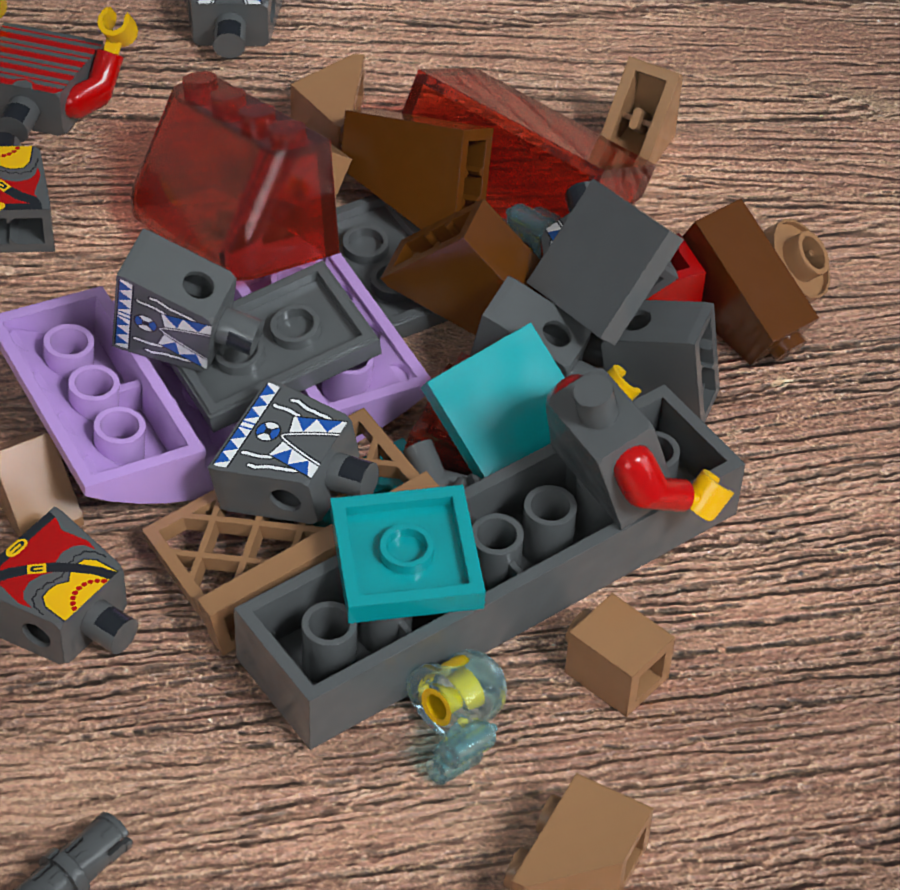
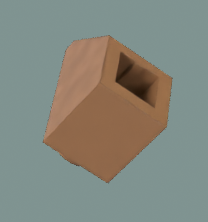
(584, 841)

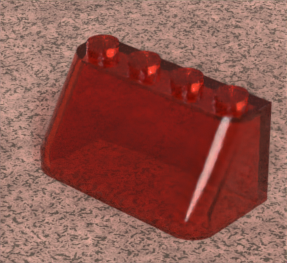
(533, 147)
(237, 181)

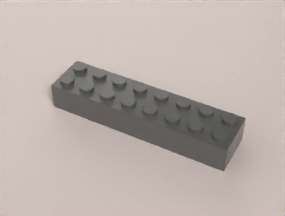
(538, 552)

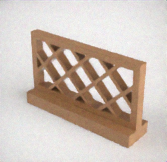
(257, 575)

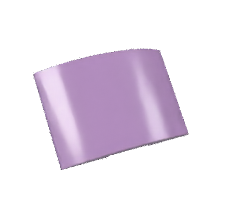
(128, 417)

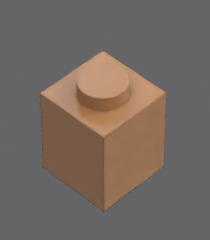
(618, 653)

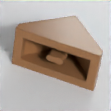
(326, 94)
(644, 109)
(34, 481)

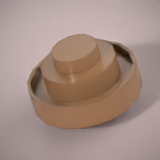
(802, 255)

